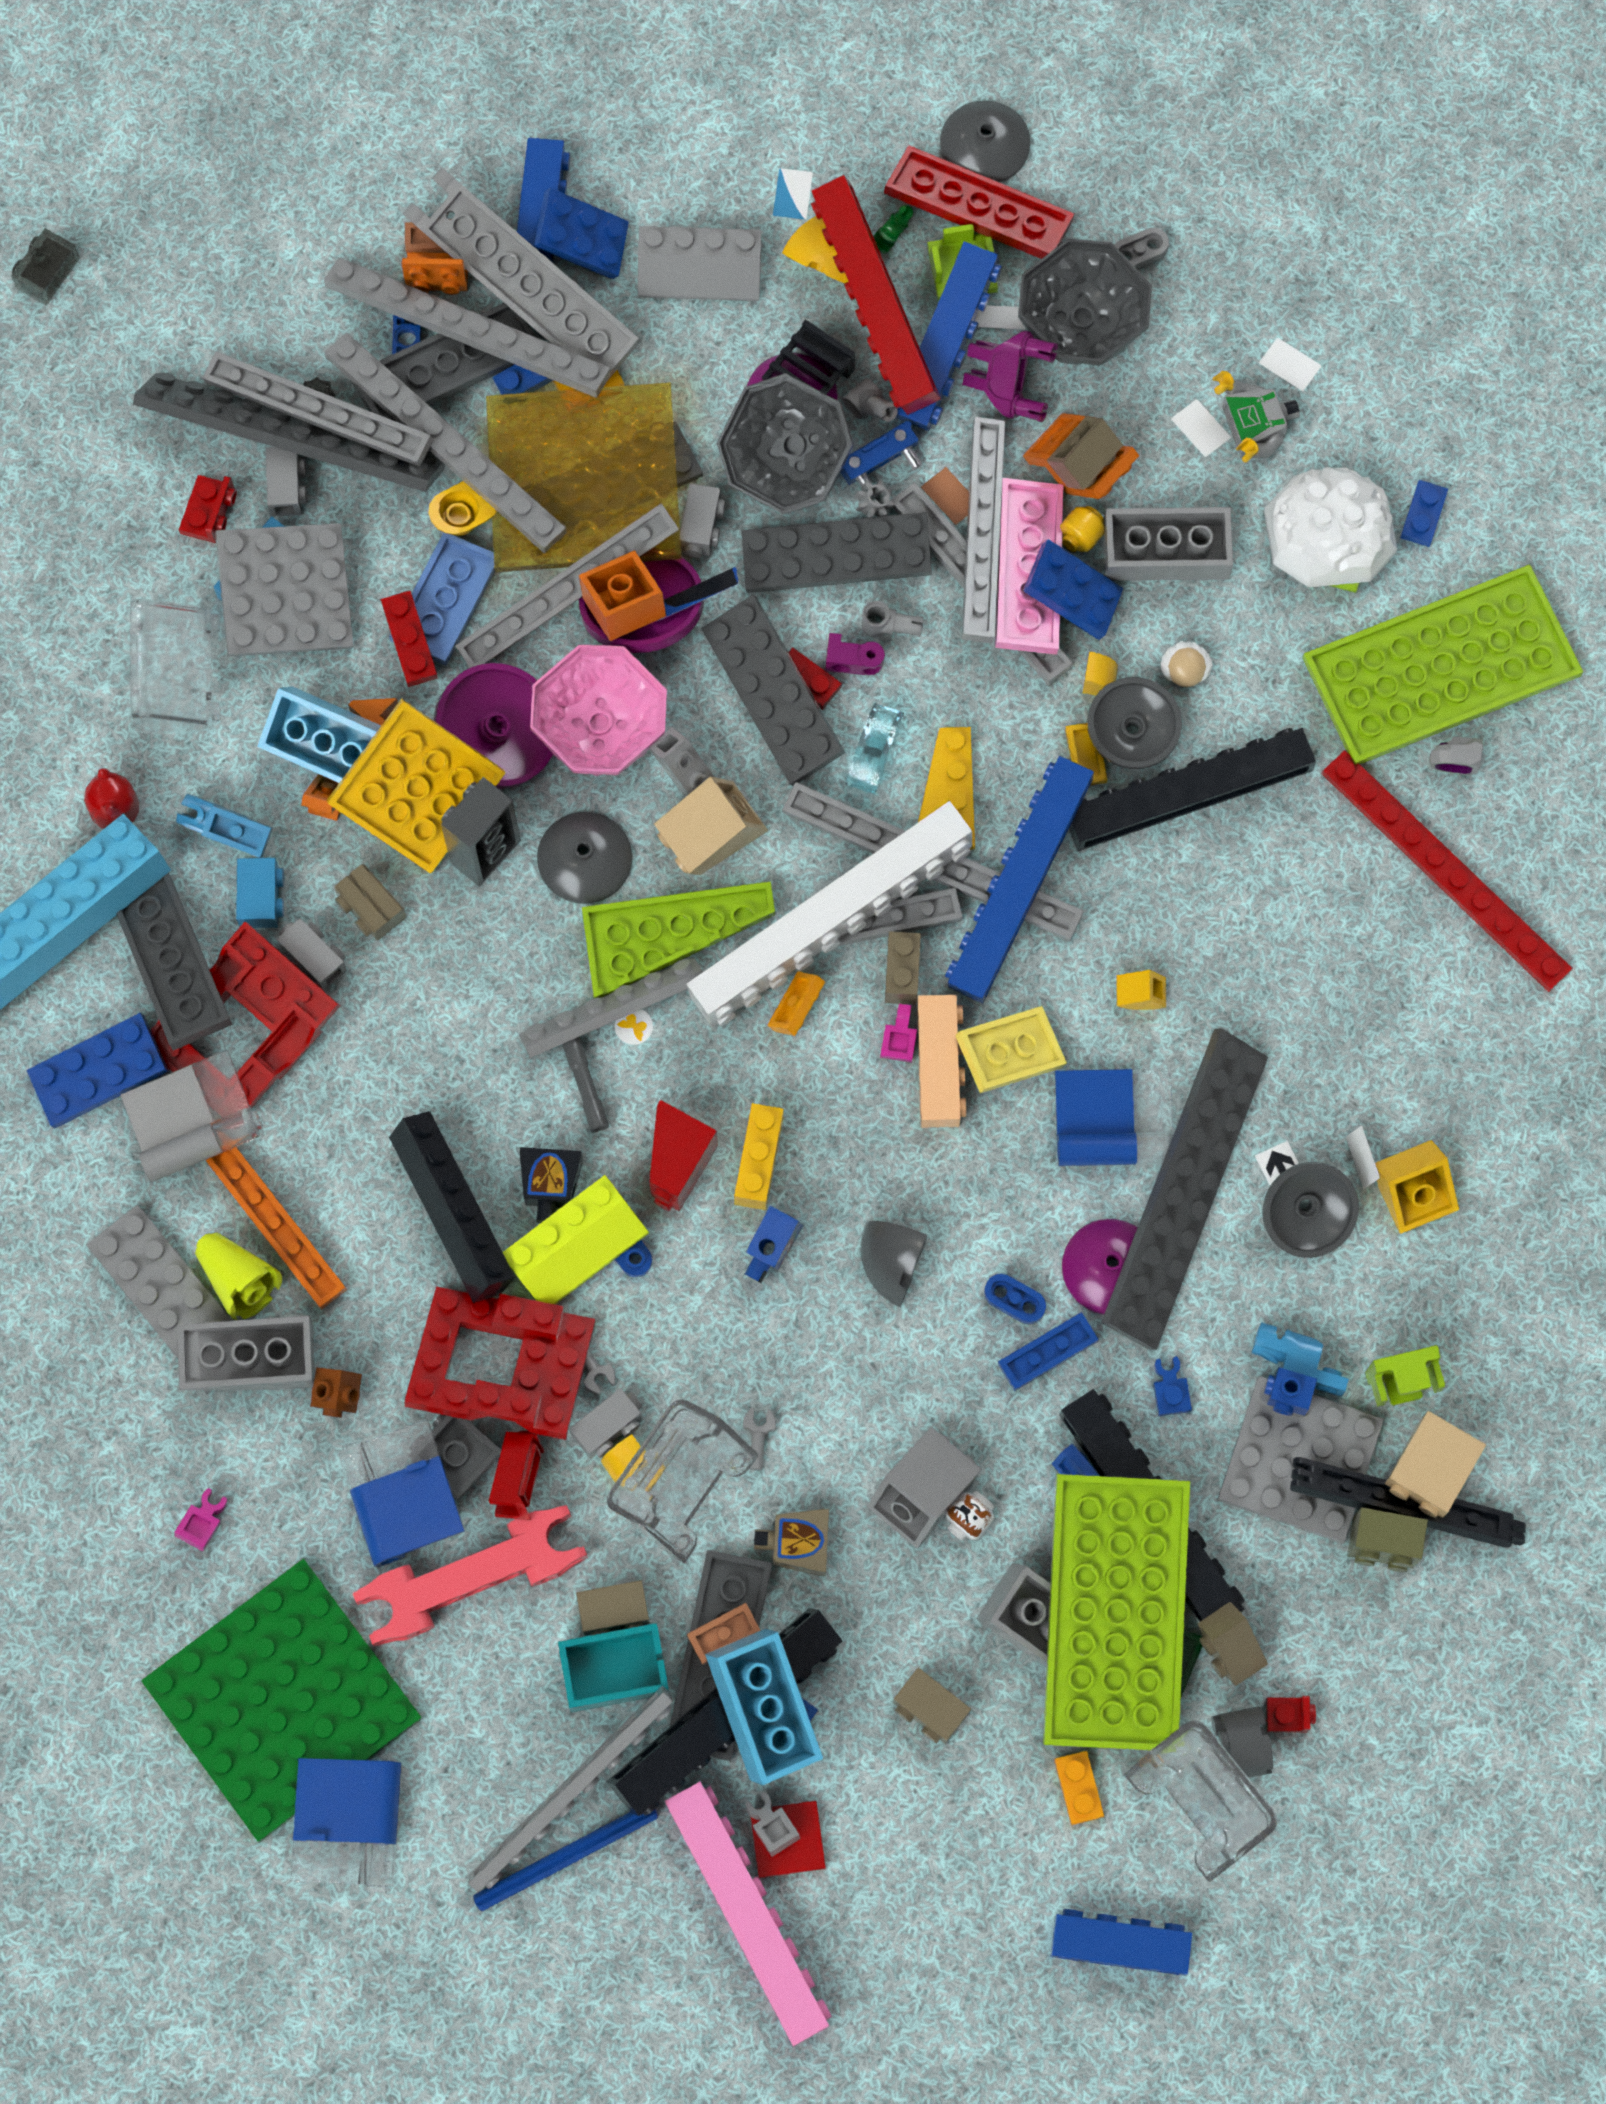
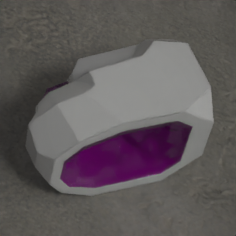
(1458, 756)

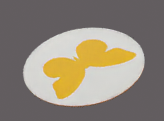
(634, 1027)

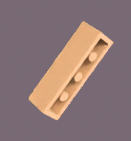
(939, 1061)

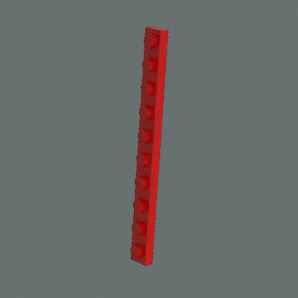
(1447, 871)

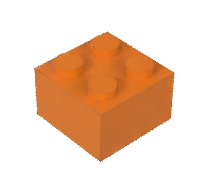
(622, 595)

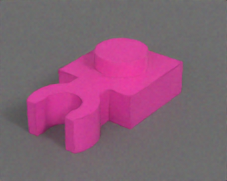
(200, 1524)

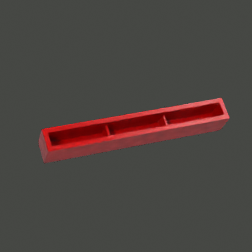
(875, 294)

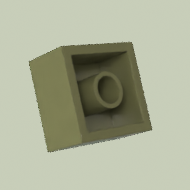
(1387, 1539)

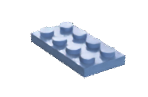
(451, 592)

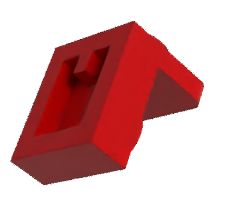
(1289, 1714)

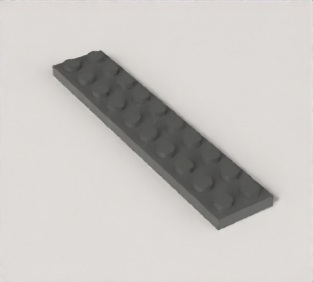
(265, 425)
(1184, 1189)

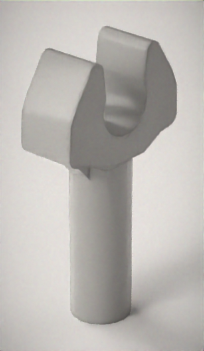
(594, 1370)
(758, 1434)

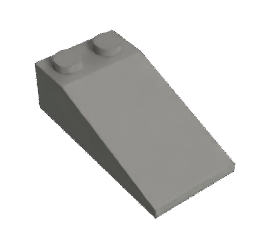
(247, 1354)
(1020, 1611)

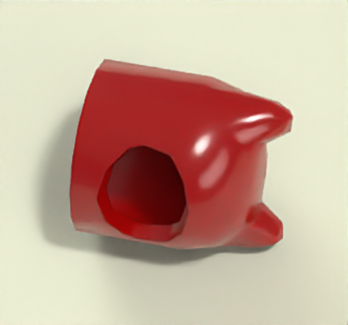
(110, 797)

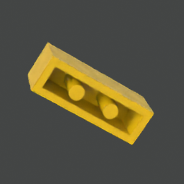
(758, 1156)

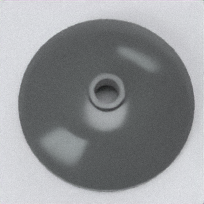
(991, 155)
(1138, 704)
(587, 876)
(1326, 1219)

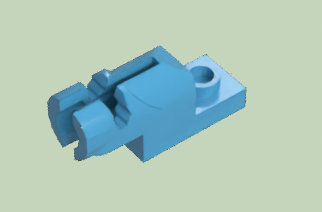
(225, 826)
(1298, 1355)

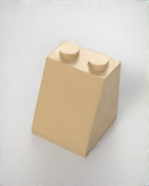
(709, 826)
(1434, 1465)

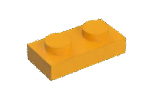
(796, 1003)
(1079, 1788)

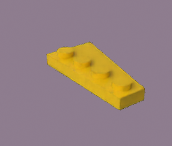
(951, 776)

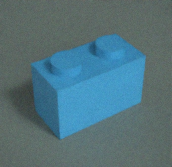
(259, 892)

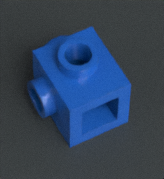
(1290, 1392)

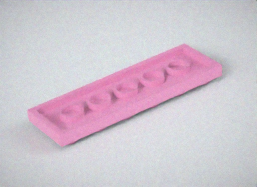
(1028, 518)

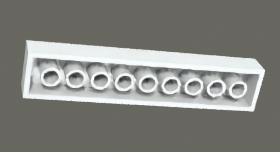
(831, 914)

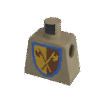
(797, 1541)

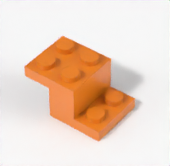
(1054, 437)

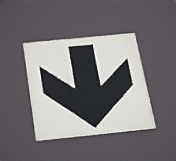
(1276, 1161)

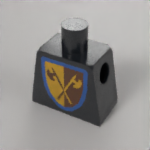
(549, 1178)

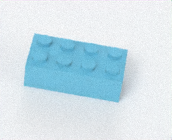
(315, 733)
(764, 1706)

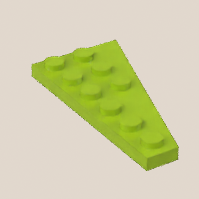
(652, 933)

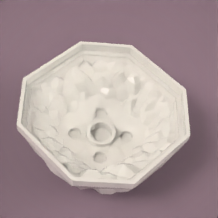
(1330, 528)

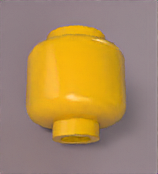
(1082, 529)

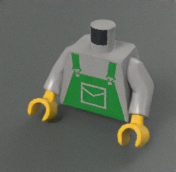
(1254, 416)

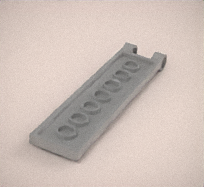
(523, 277)

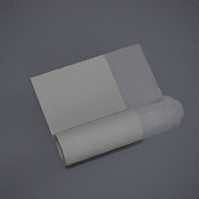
(190, 1116)

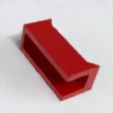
(516, 1474)

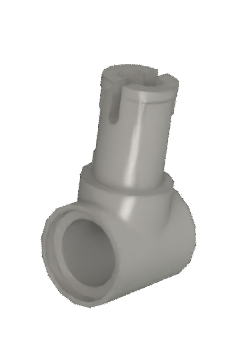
(869, 400)
(891, 621)

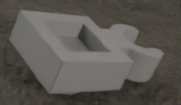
(774, 1827)

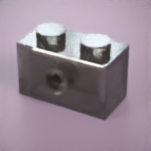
(45, 266)

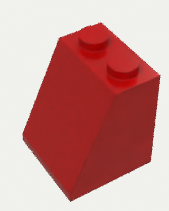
(678, 1155)

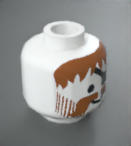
(970, 1516)

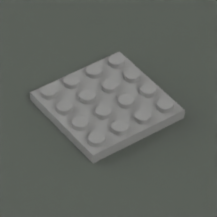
(284, 589)
(1264, 1456)

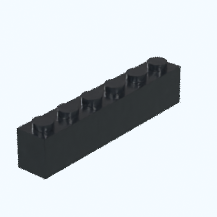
(451, 1207)

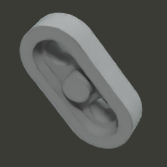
(1137, 246)

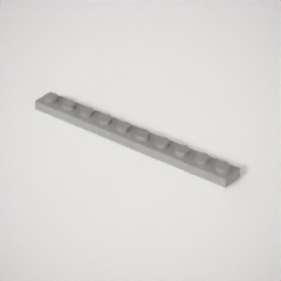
(467, 327)
(447, 443)
(964, 875)

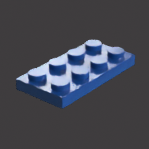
(97, 1070)

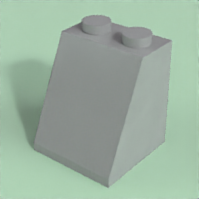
(923, 1487)

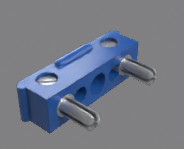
(880, 452)

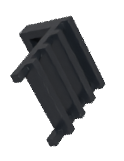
(820, 347)

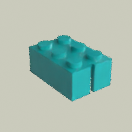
(612, 1667)

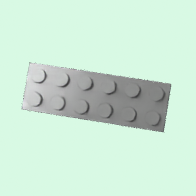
(154, 1276)

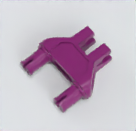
(1007, 371)

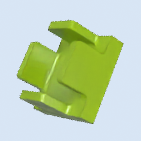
(945, 252)
(1405, 1376)

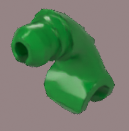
(888, 234)

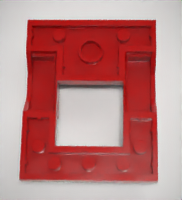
(276, 996)
(545, 1372)

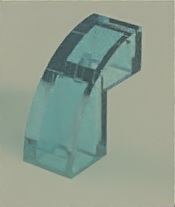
(874, 748)

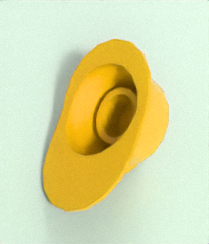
(459, 510)

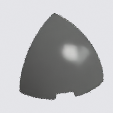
(891, 1257)

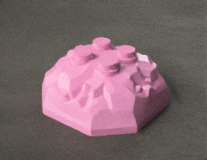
(598, 710)

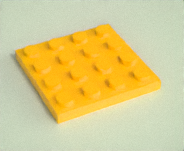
(408, 783)

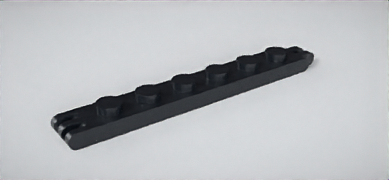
(1370, 1492)

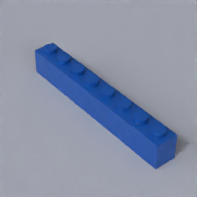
(1020, 879)

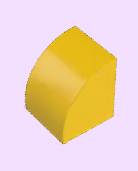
(1099, 673)
(1141, 990)
(619, 1456)

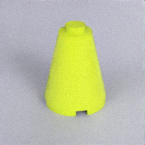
(237, 1275)

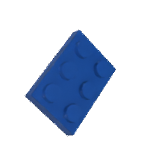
(581, 233)
(1073, 589)

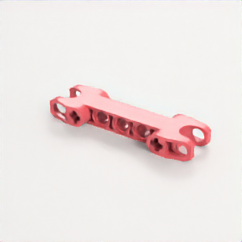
(416, 1597)

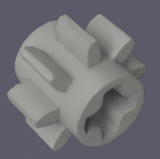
(876, 492)

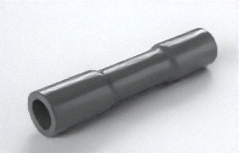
(591, 1103)

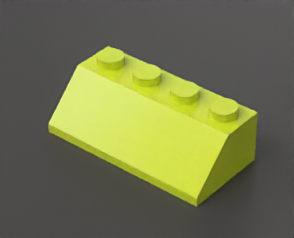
(575, 1242)

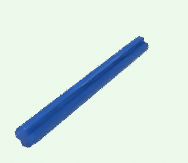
(561, 1858)

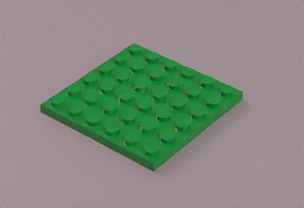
(279, 1686)

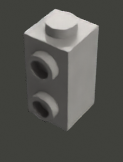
(284, 482)
(700, 519)
(680, 761)
(312, 955)
(607, 1422)

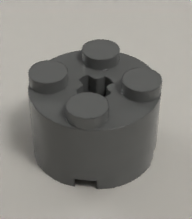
(1245, 1740)

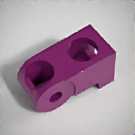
(852, 657)

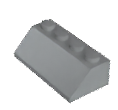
(699, 263)

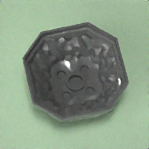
(1085, 301)
(785, 443)

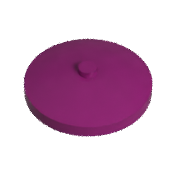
(672, 578)
(492, 714)

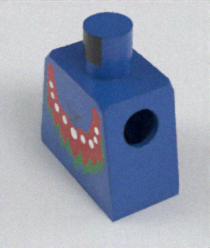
(774, 1228)

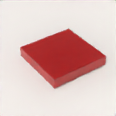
(802, 1855)

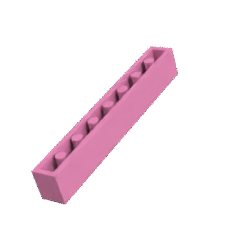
(747, 1914)

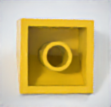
(1417, 1186)

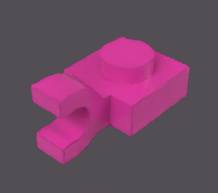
(899, 1039)

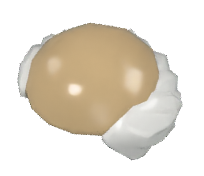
(1186, 664)

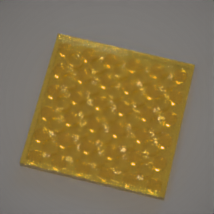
(586, 464)

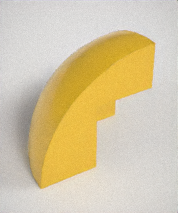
(811, 249)

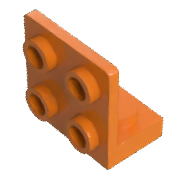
(435, 272)

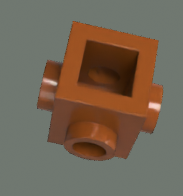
(335, 1391)

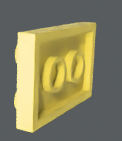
(1011, 1049)

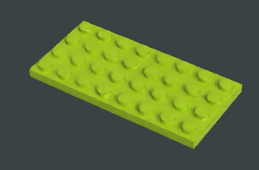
(1442, 665)
(1116, 1611)

